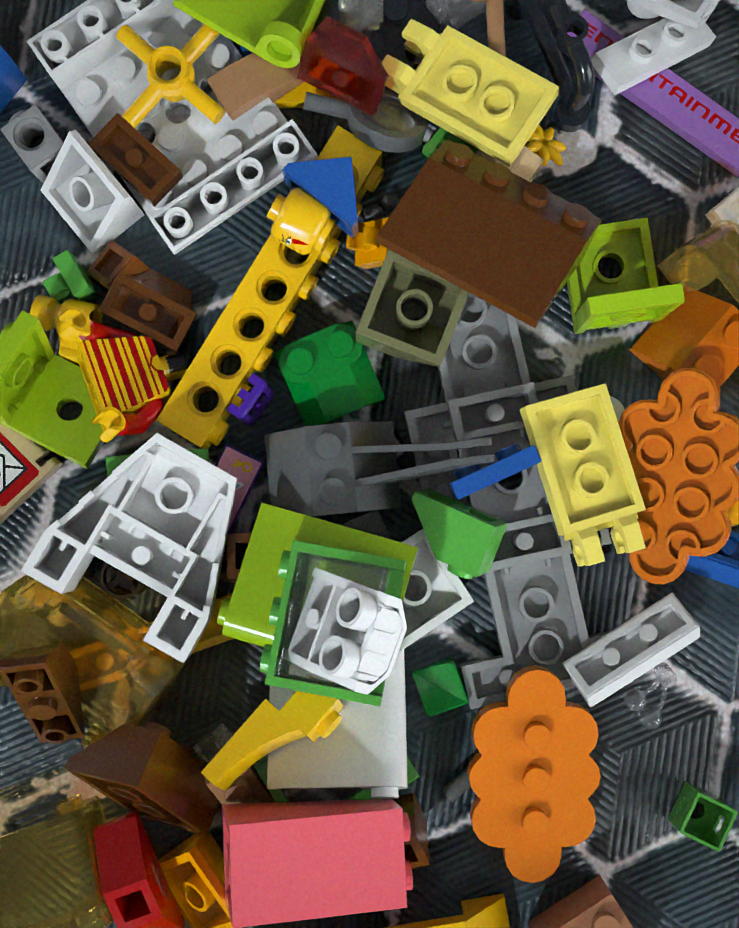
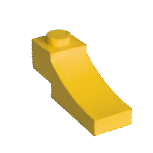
(270, 729)

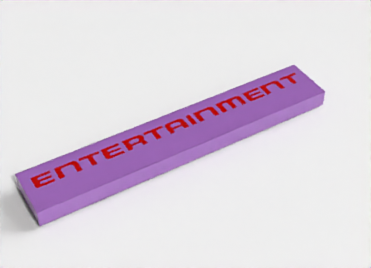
(676, 104)

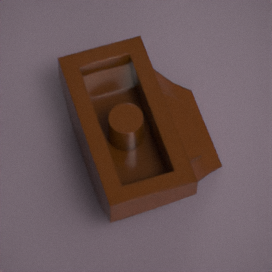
(151, 307)

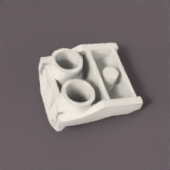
(347, 632)

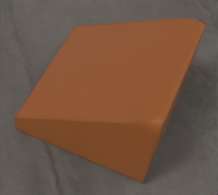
(114, 260)

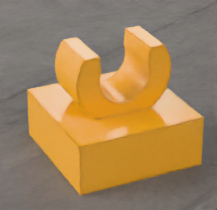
(367, 251)

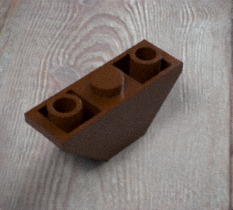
(46, 690)

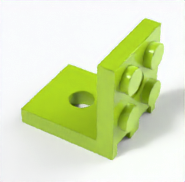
(631, 295)
(37, 386)

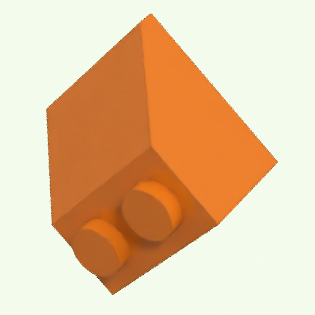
(694, 335)

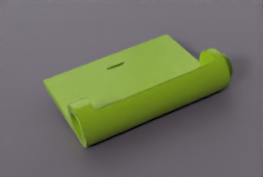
(265, 27)
(275, 528)

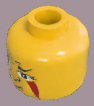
(300, 221)

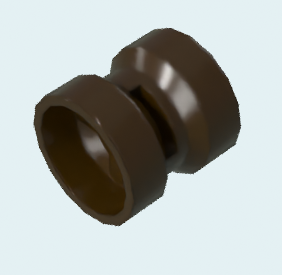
(119, 584)

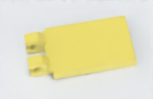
(470, 90)
(586, 472)

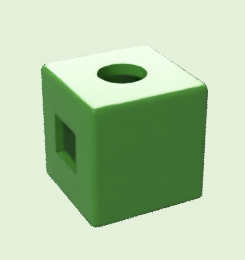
(704, 827)

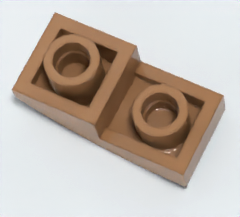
(251, 82)

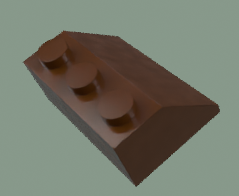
(149, 775)

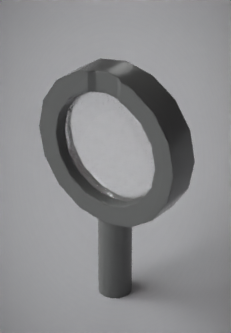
(390, 130)

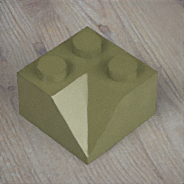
(410, 312)

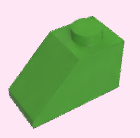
(459, 533)

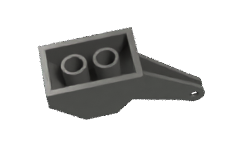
(348, 467)

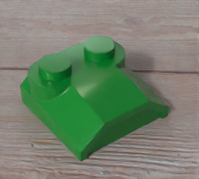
(329, 374)

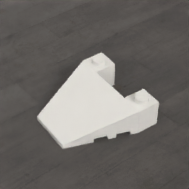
(158, 521)

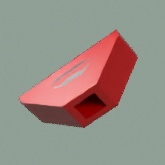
(133, 876)

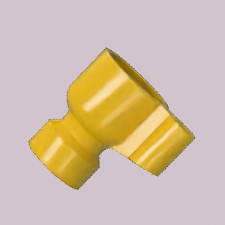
(48, 312)

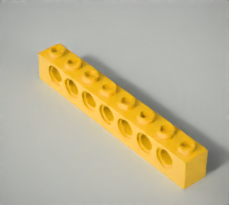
(248, 303)

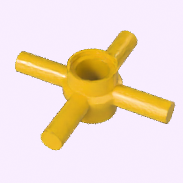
(162, 60)

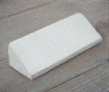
(632, 649)

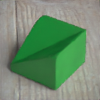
(439, 687)

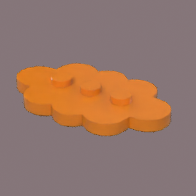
(684, 470)
(533, 774)

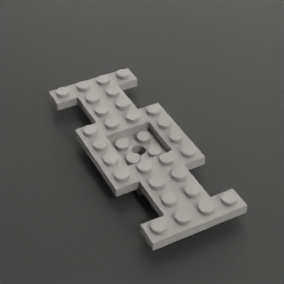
(532, 572)

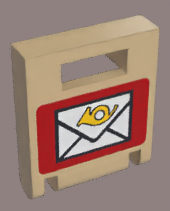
(20, 470)

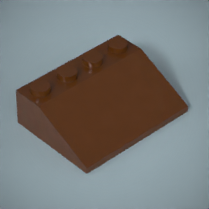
(490, 231)

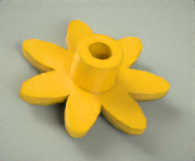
(546, 148)

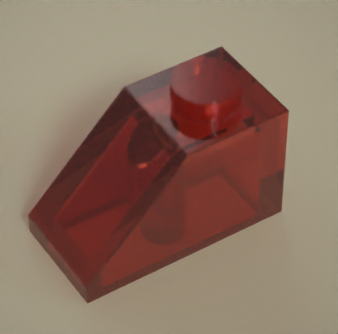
(344, 66)

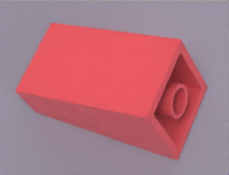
(314, 859)

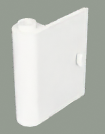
(361, 752)

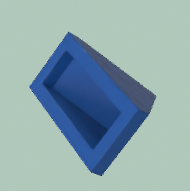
(331, 184)

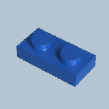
(510, 461)

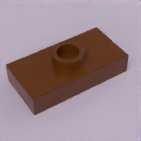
(136, 159)

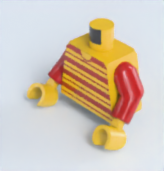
(121, 374)

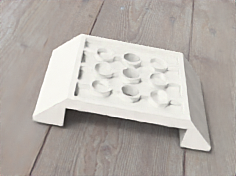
(221, 162)

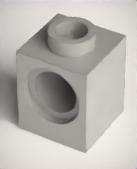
(20, 132)

